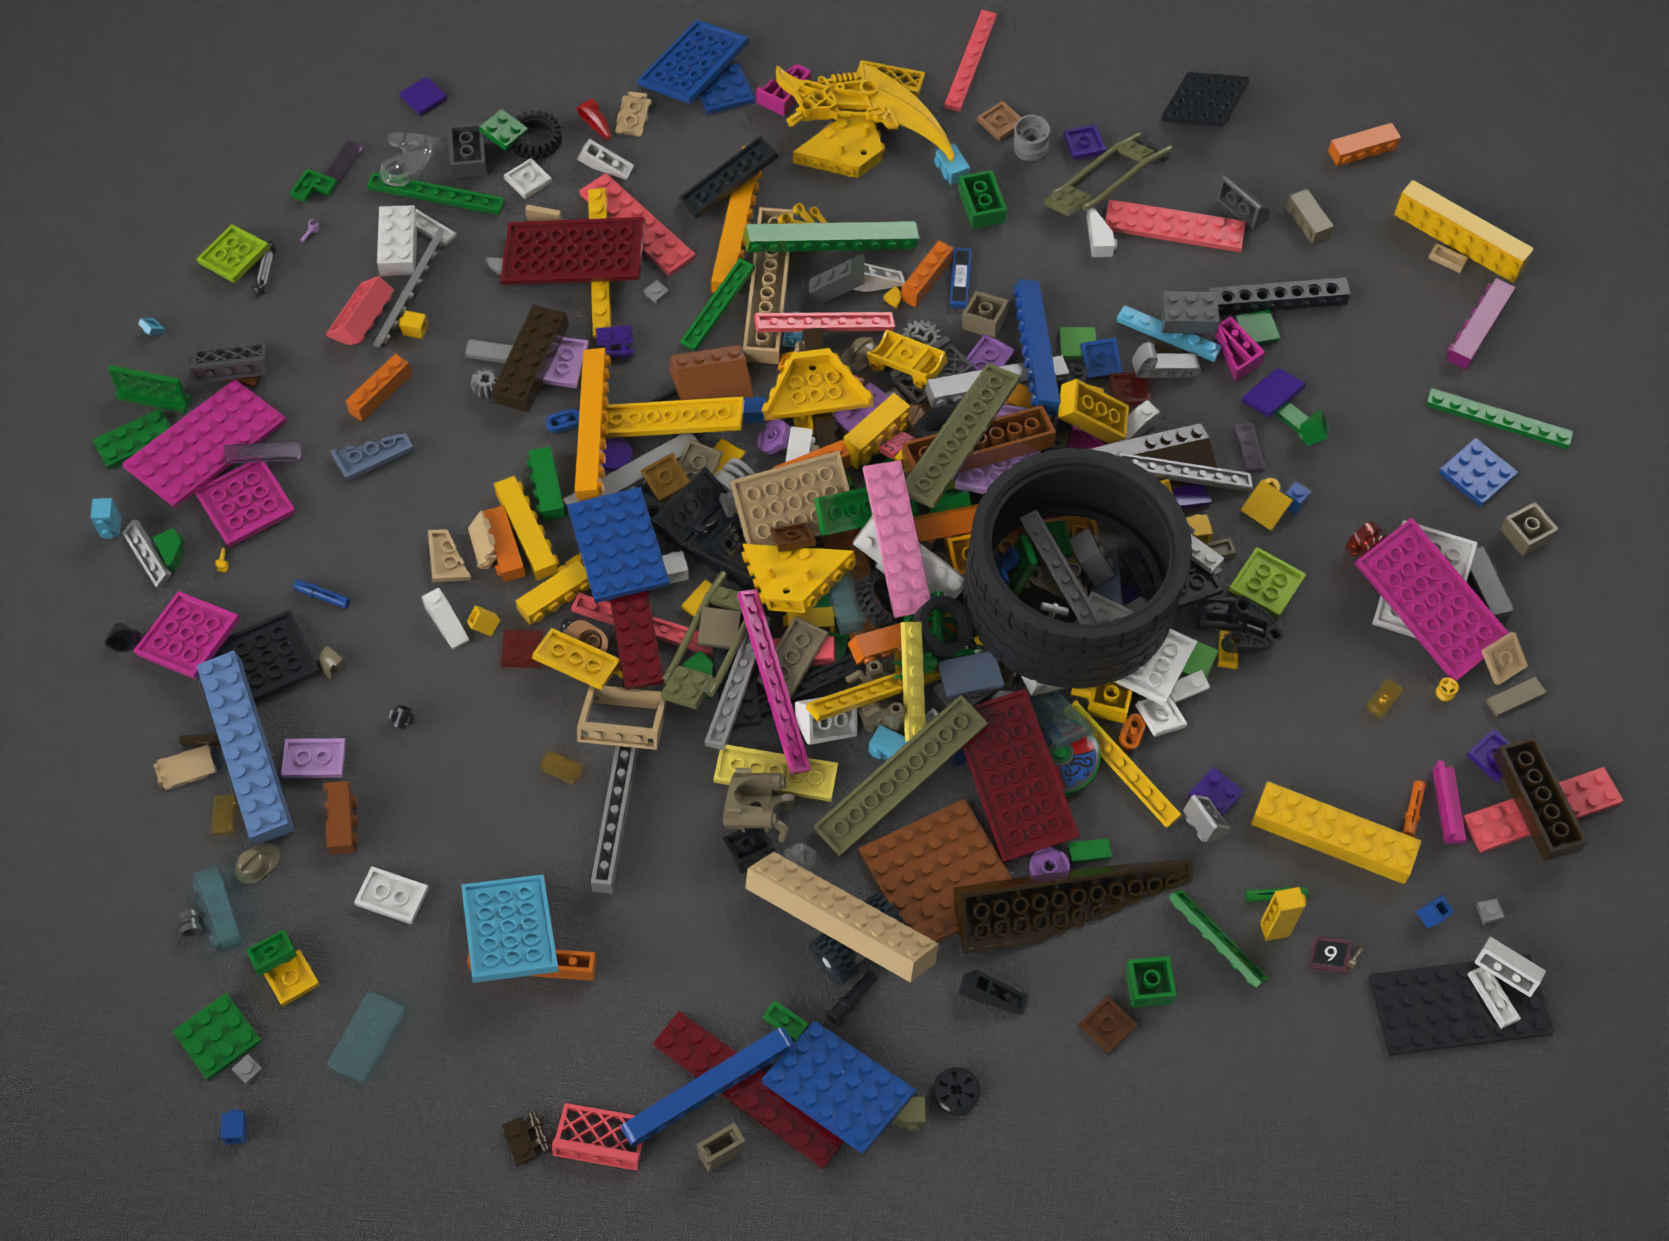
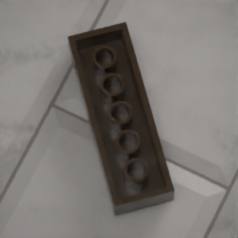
(530, 358)
(1540, 799)

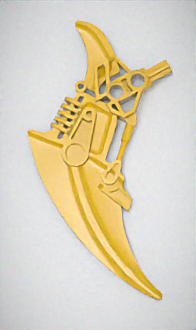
(866, 90)

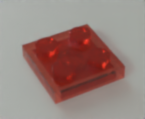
(1129, 388)
(519, 648)

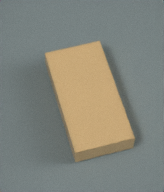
(537, 213)
(1448, 258)

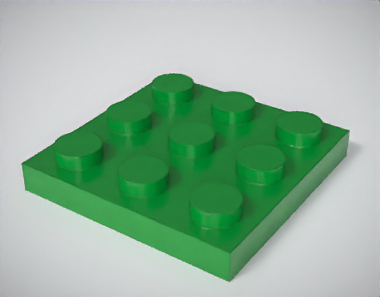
(217, 1036)

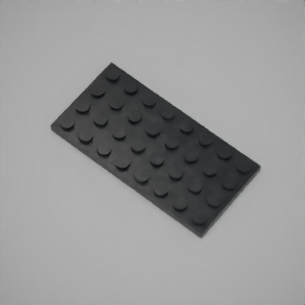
(1443, 1010)

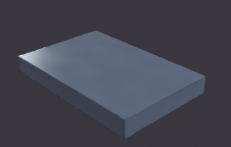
(970, 674)

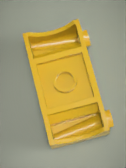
(908, 357)

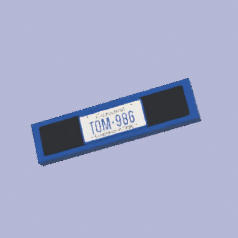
(960, 277)

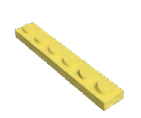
(913, 678)

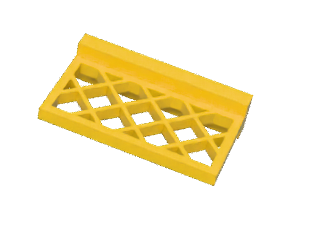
(906, 74)

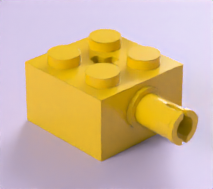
(1106, 701)

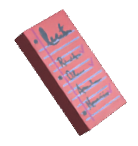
(894, 445)

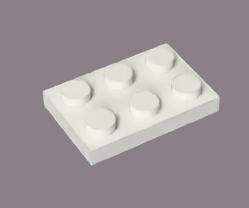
(391, 895)

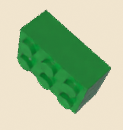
(982, 199)

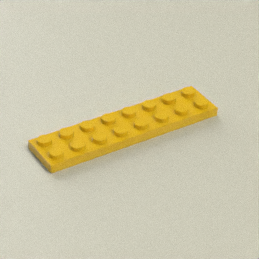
(675, 417)

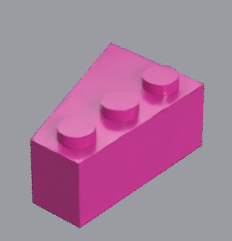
(775, 97)
(1238, 348)

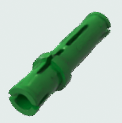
(938, 620)
(1267, 894)

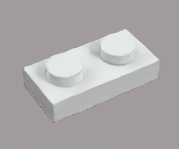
(1189, 686)

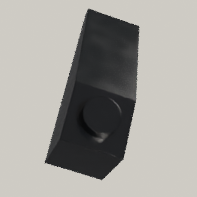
(992, 992)

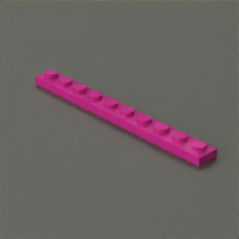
(774, 682)

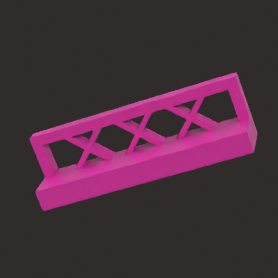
(1448, 803)

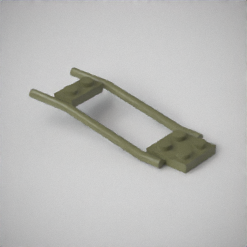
(1070, 200)
(690, 686)

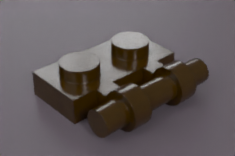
(519, 1140)

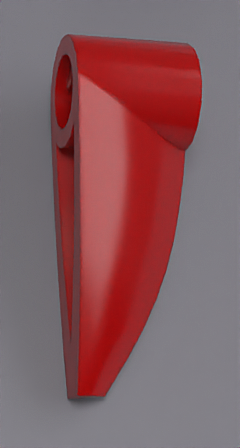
(591, 114)

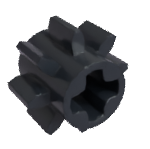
(401, 716)

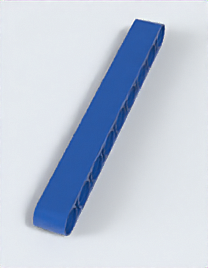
(707, 1086)

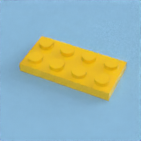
(576, 659)

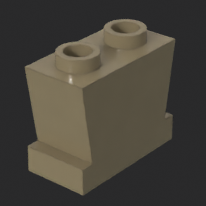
(721, 1147)

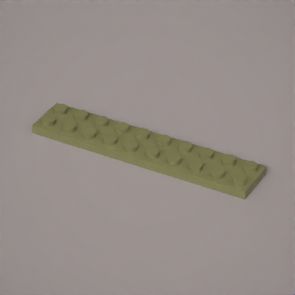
(960, 434)
(900, 776)

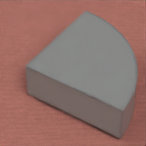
(495, 264)

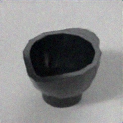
(122, 638)

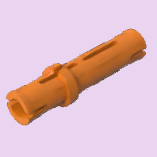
(1412, 815)

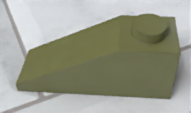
(912, 1115)

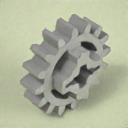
(922, 332)

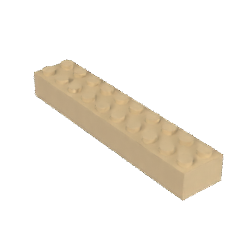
(766, 295)
(842, 916)

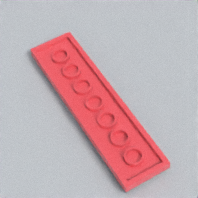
(1175, 225)
(659, 242)
(1505, 824)

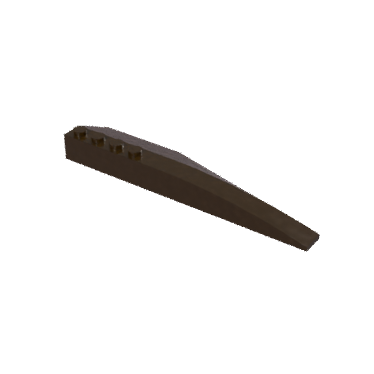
(1182, 444)
(1049, 904)

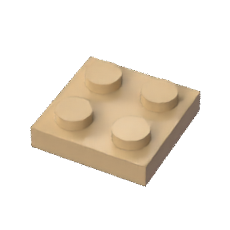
(1504, 658)

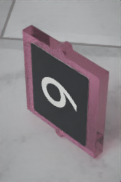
(1330, 954)

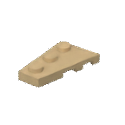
(444, 558)

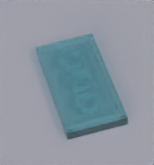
(1059, 719)
(366, 1037)

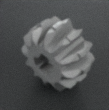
(483, 382)

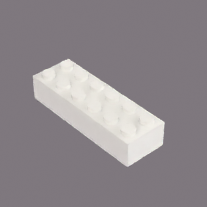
(938, 573)

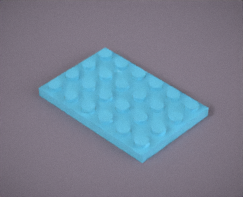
(509, 928)

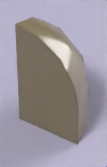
(330, 663)

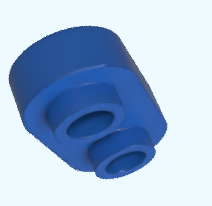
(563, 420)

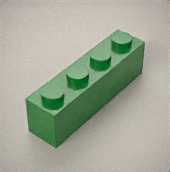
(546, 483)

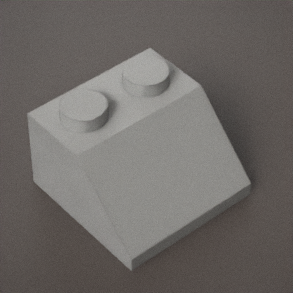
(1205, 818)

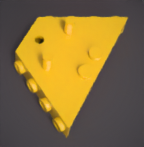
(840, 147)
(818, 391)
(803, 571)

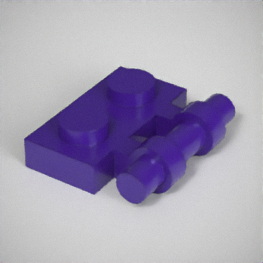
(613, 337)

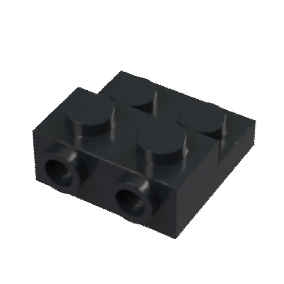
(748, 847)

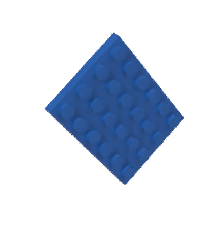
(693, 61)
(618, 545)
(839, 1087)

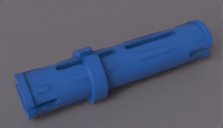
(314, 590)

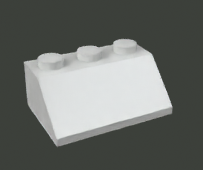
(826, 730)

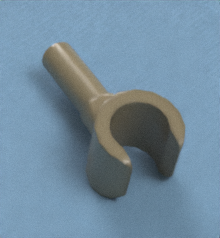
(1352, 962)

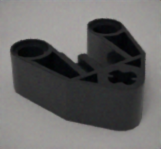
(1259, 631)

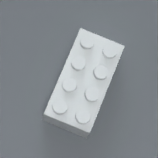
(397, 240)

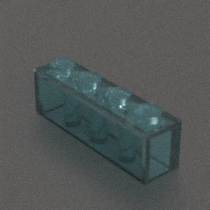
(845, 606)
(217, 908)

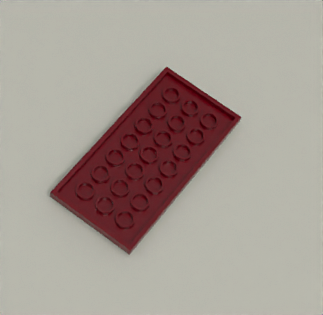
(573, 251)
(1018, 779)

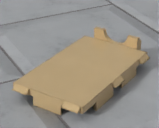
(633, 114)
(482, 541)
(185, 767)

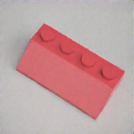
(361, 311)

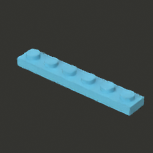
(1153, 327)

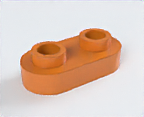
(1131, 733)

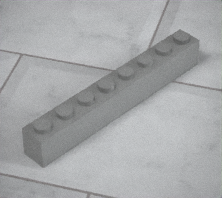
(954, 387)
(630, 476)
(614, 819)

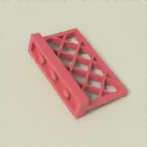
(593, 1152)

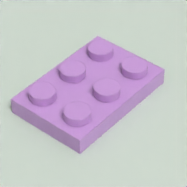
(567, 363)
(313, 758)

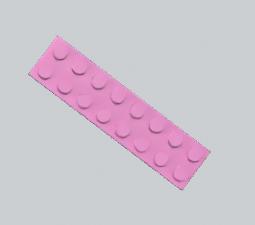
(896, 537)

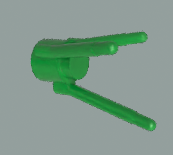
(929, 663)

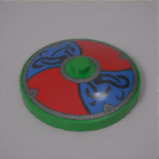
(1075, 763)

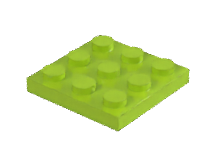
(233, 253)
(1267, 582)

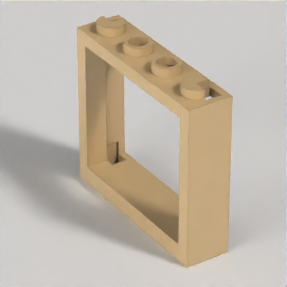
(619, 734)

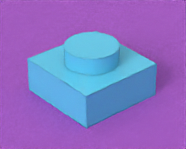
(151, 326)

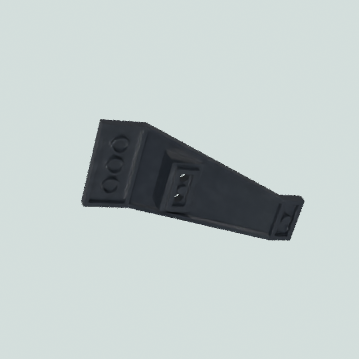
(701, 504)

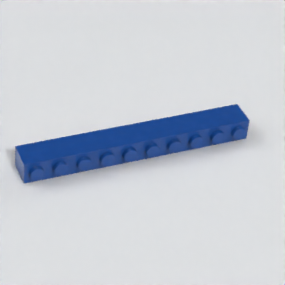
(1036, 346)

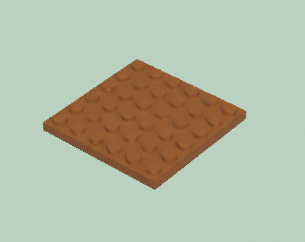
(924, 863)

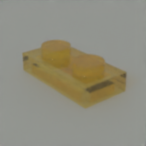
(1384, 698)
(561, 767)
(223, 815)

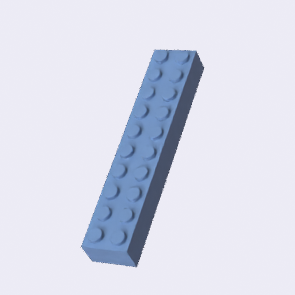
(245, 748)

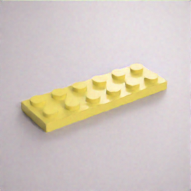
(814, 784)

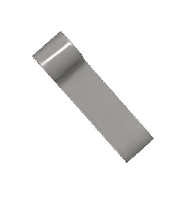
(1152, 365)

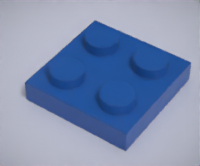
(1101, 357)

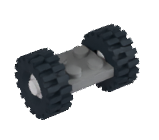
(839, 960)

